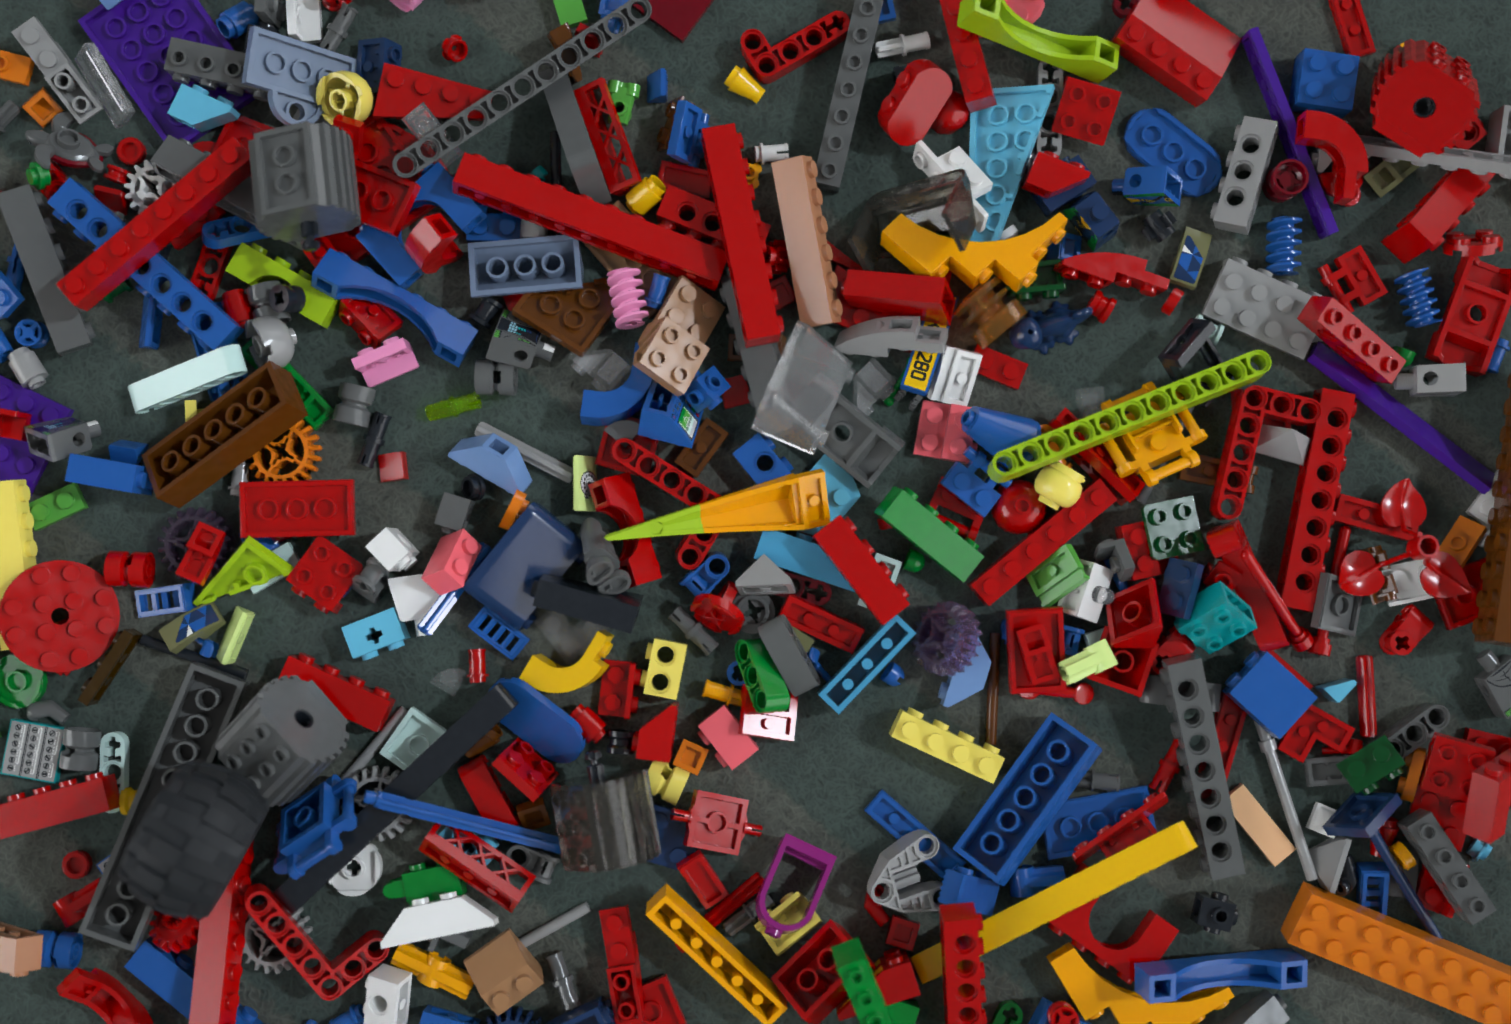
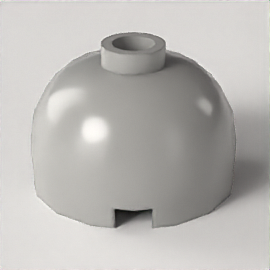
(270, 340)

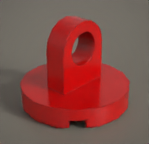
(718, 611)

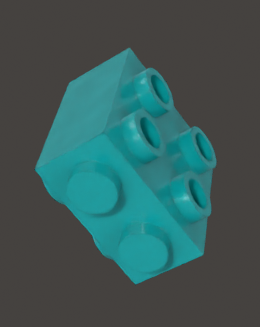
(1217, 618)

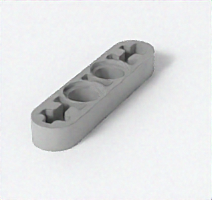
(1042, 75)

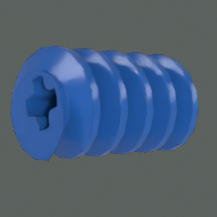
(1283, 245)
(1417, 299)

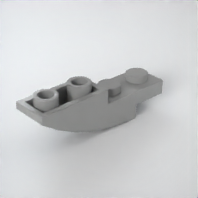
(58, 70)
(881, 335)

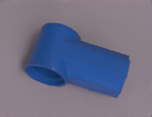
(1031, 879)

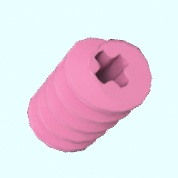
(626, 297)

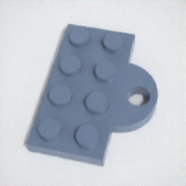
(290, 72)

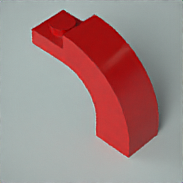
(1341, 144)
(433, 244)
(104, 996)

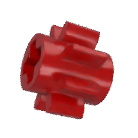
(777, 256)

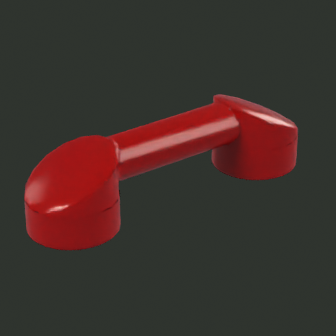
(1081, 693)

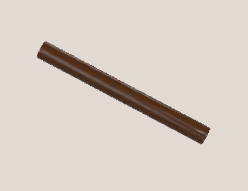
(993, 688)

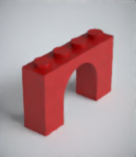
(1489, 799)
(1145, 944)

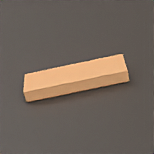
(1259, 826)

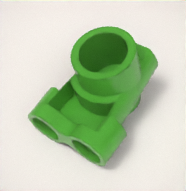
(623, 95)

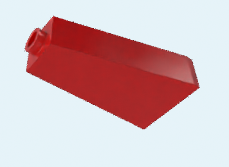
(900, 294)

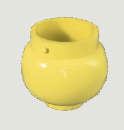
(1058, 485)

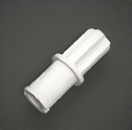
(902, 45)

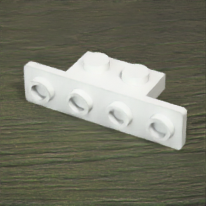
(950, 161)

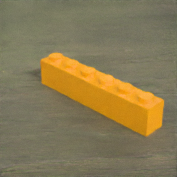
(716, 955)

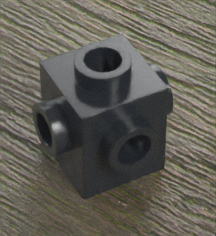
(1214, 912)

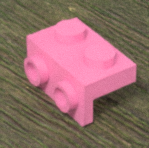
(385, 362)

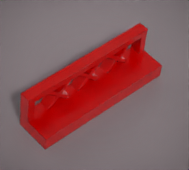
(602, 137)
(1099, 464)
(476, 873)

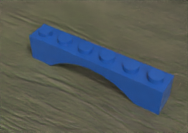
(346, 279)
(1174, 978)

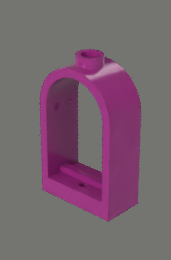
(804, 852)

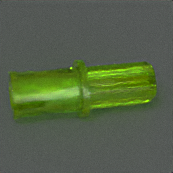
(453, 406)

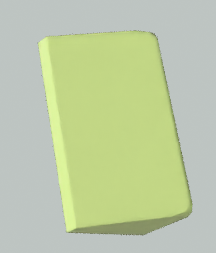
(234, 635)

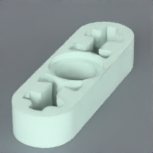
(123, 751)

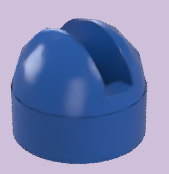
(892, 674)

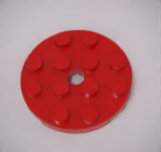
(66, 646)

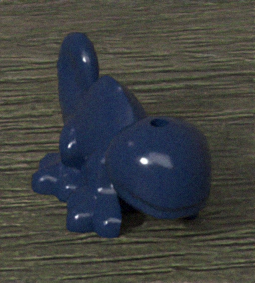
(1042, 330)

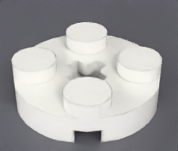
(366, 877)

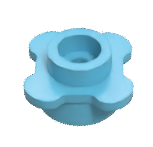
(1478, 850)

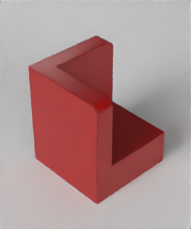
(13, 424)

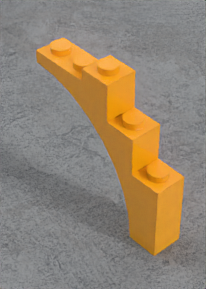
(1009, 259)
(1095, 993)

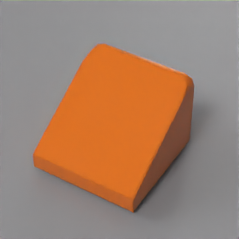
(42, 107)

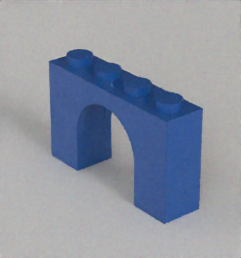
(435, 190)

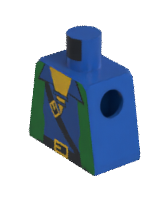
(1150, 186)

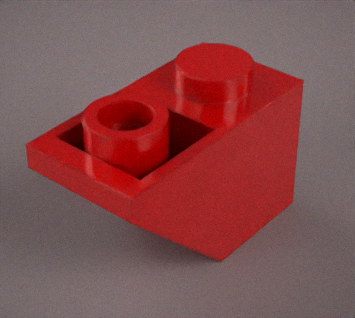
(1052, 176)

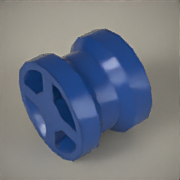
(26, 329)

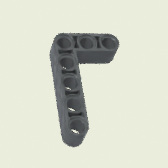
(575, 138)

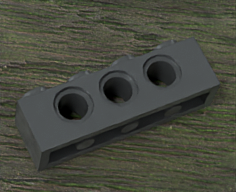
(1446, 866)

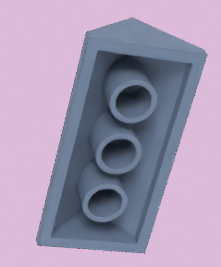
(525, 266)

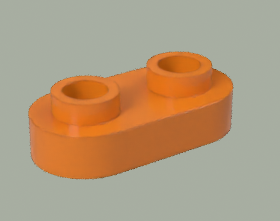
(514, 510)
(1408, 785)

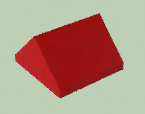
(1135, 616)
(1132, 668)

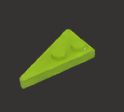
(247, 567)

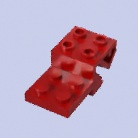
(1446, 781)

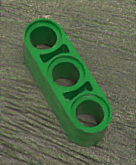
(761, 677)

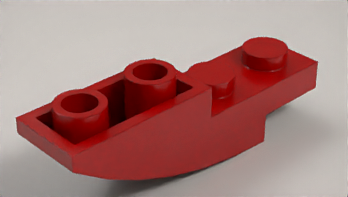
(1104, 268)
(623, 965)

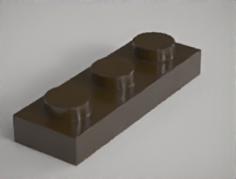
(109, 666)

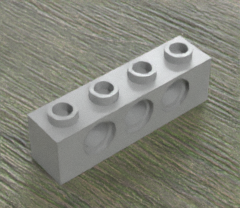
(1251, 132)

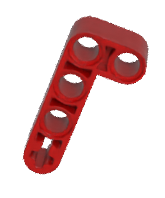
(797, 42)

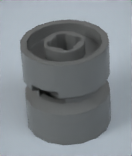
(259, 298)
(486, 378)
(354, 404)
(80, 749)

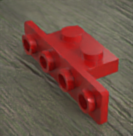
(1127, 832)

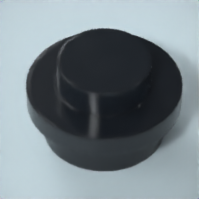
(473, 487)

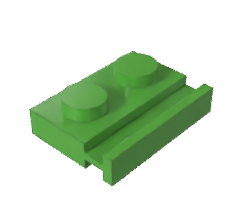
(1057, 575)

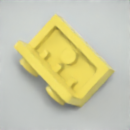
(789, 913)

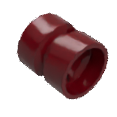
(1285, 180)

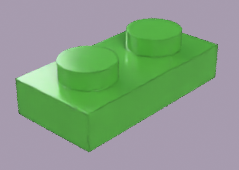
(57, 506)

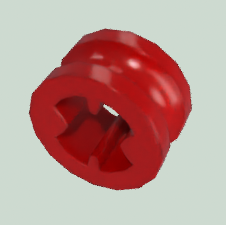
(116, 174)

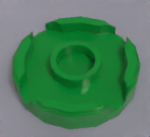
(20, 683)

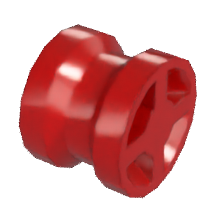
(1101, 306)
(1057, 1009)

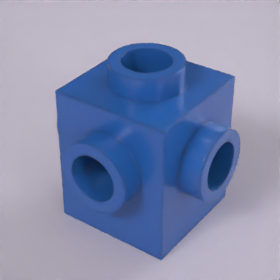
(706, 389)

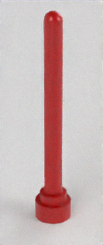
(1299, 637)
(1321, 641)

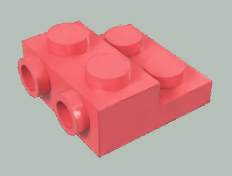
(941, 432)

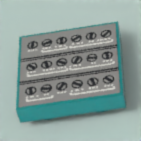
(33, 751)

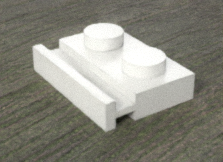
(955, 376)
(1408, 582)

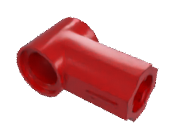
(75, 904)

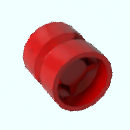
(126, 568)

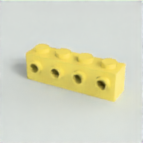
(952, 748)

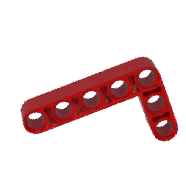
(1248, 441)
(679, 491)
(1228, 543)
(308, 949)

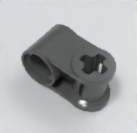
(371, 580)
(535, 861)

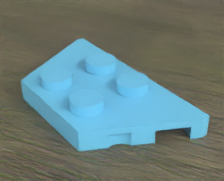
(841, 489)

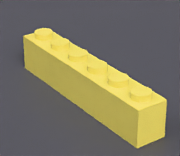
(16, 535)

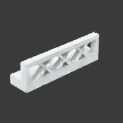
(304, 20)

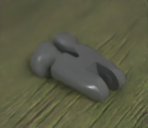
(602, 559)

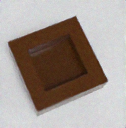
(533, 814)

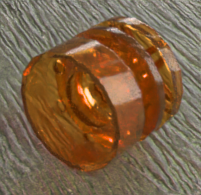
(989, 312)

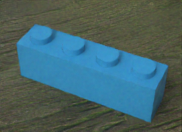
(799, 556)
(866, 663)

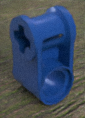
(704, 576)

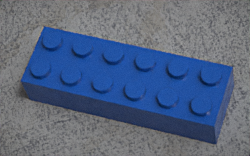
(1027, 799)

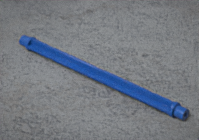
(462, 820)

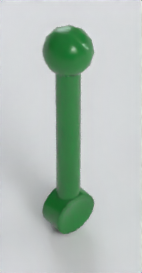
(890, 400)

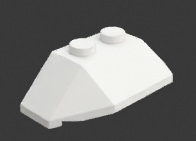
(437, 919)

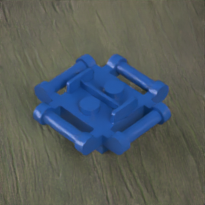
(313, 826)

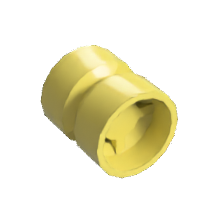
(667, 781)

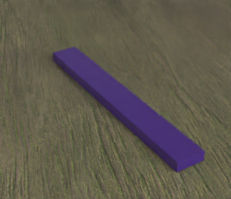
(1281, 112)
(1401, 418)

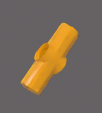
(433, 970)

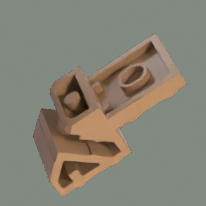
(676, 338)

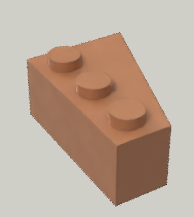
(19, 950)

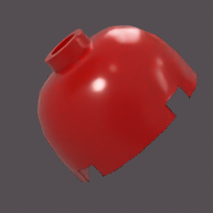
(1018, 508)

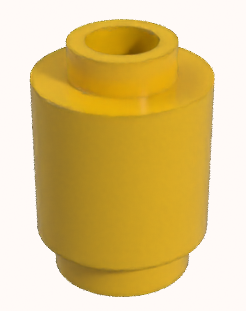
(645, 195)

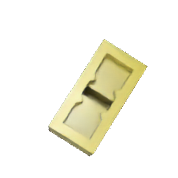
(671, 669)

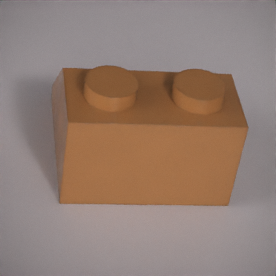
(504, 971)

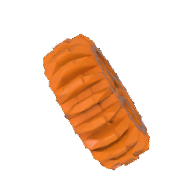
(278, 461)

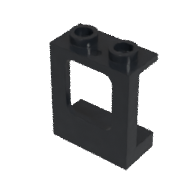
(1185, 344)

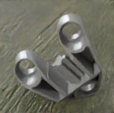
(898, 870)

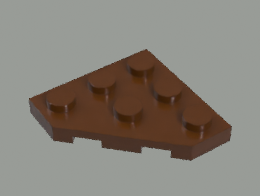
(568, 316)

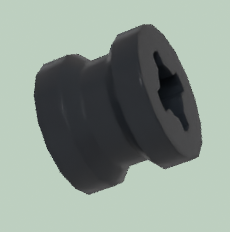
(287, 298)
(620, 741)

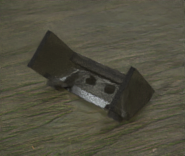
(932, 203)

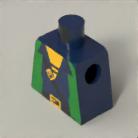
(1093, 219)

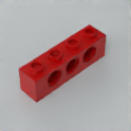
(677, 201)
(1351, 339)

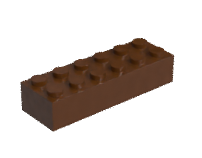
(224, 434)

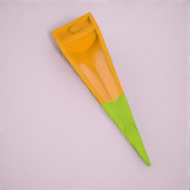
(778, 504)

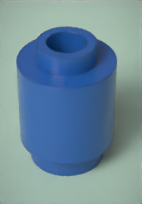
(235, 20)

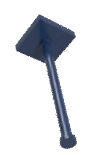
(1362, 818)

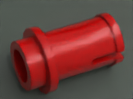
(477, 666)

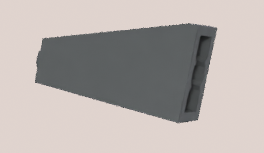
(1261, 1009)

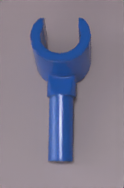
(209, 647)
(814, 657)

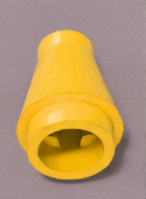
(744, 84)

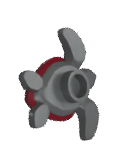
(67, 146)

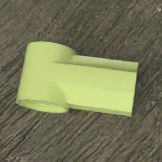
(1089, 661)

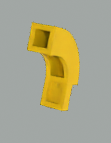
(554, 678)

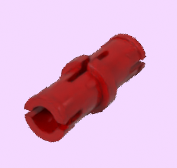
(1167, 769)

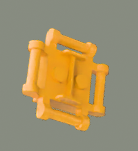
(1154, 442)

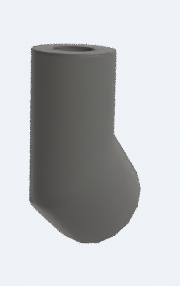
(47, 708)

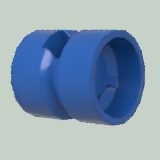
(62, 949)

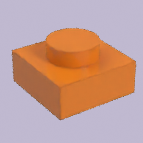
(690, 757)

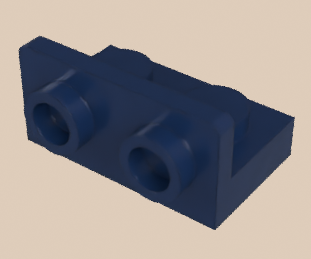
(371, 59)

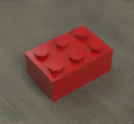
(811, 975)

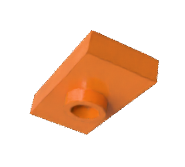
(16, 68)
(1463, 539)

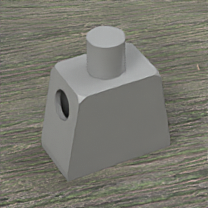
(1443, 380)

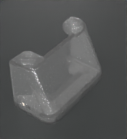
(803, 390)

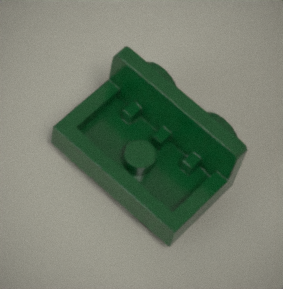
(1048, 283)
(1372, 765)

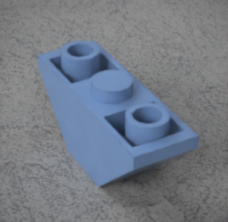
(494, 461)
(966, 682)

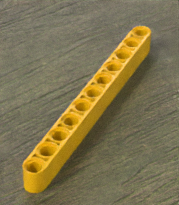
(1070, 894)

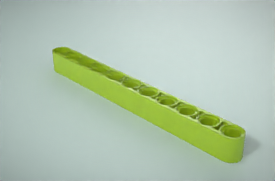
(1139, 406)

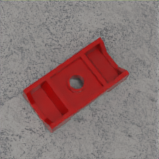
(1461, 337)

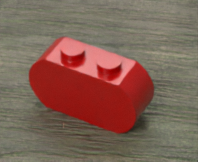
(914, 102)

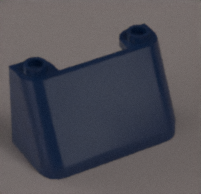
(530, 548)

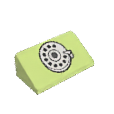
(583, 474)

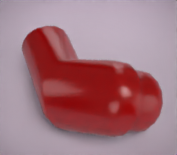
(874, 909)

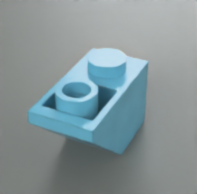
(201, 111)

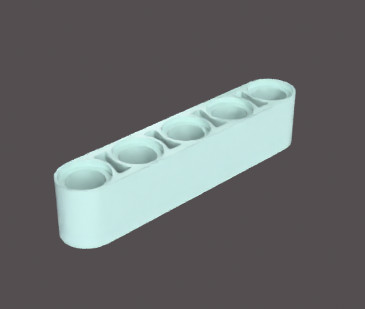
(188, 378)

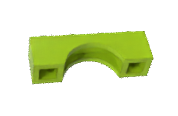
(254, 267)

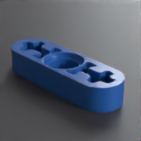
(234, 237)

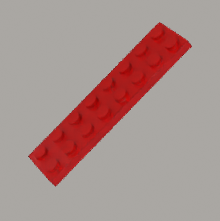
(382, 195)

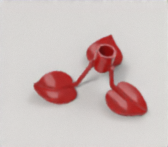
(1405, 508)

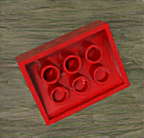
(1177, 46)

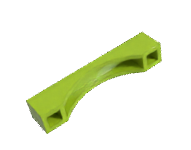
(1080, 55)

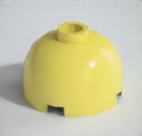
(345, 95)

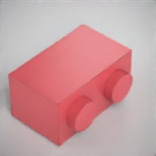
(451, 562)
(722, 732)

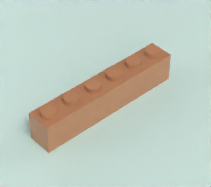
(806, 241)

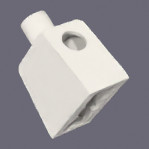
(412, 598)

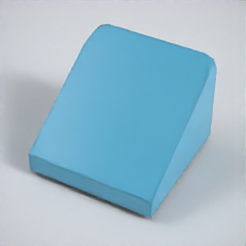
(1336, 690)

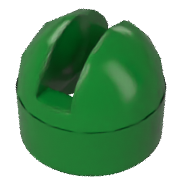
(1407, 354)
(914, 561)

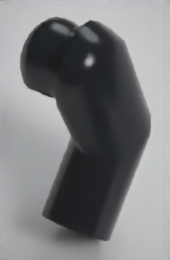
(1348, 877)

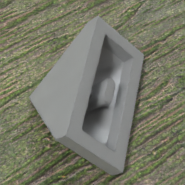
(1283, 444)
(763, 579)
(1329, 861)

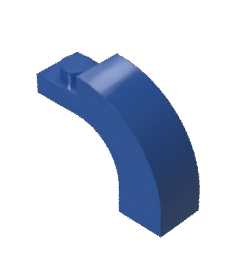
(619, 404)

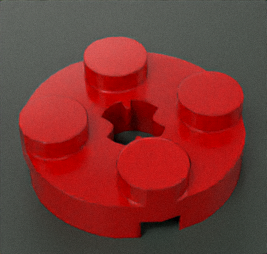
(1473, 245)

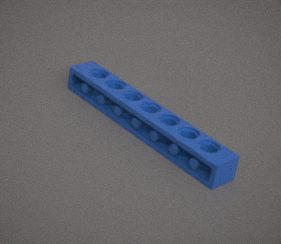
(223, 331)

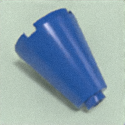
(998, 429)

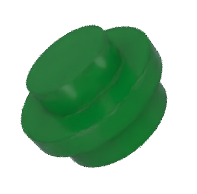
(38, 176)

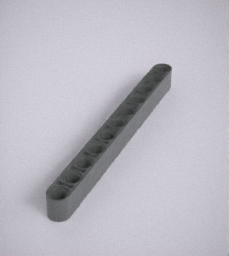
(531, 76)

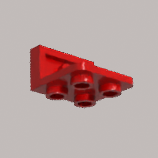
(324, 575)

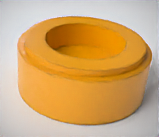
(1403, 855)

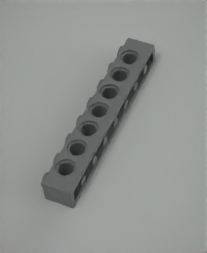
(847, 94)
(1228, 859)

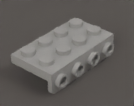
(1260, 307)

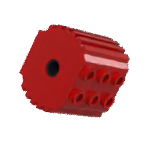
(1424, 97)

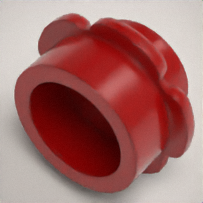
(460, 50)

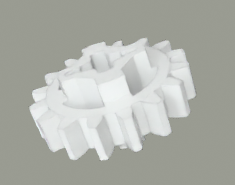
(141, 188)

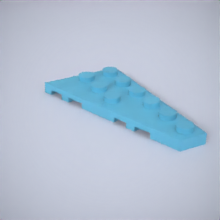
(1002, 146)

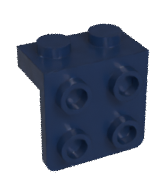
(1180, 588)

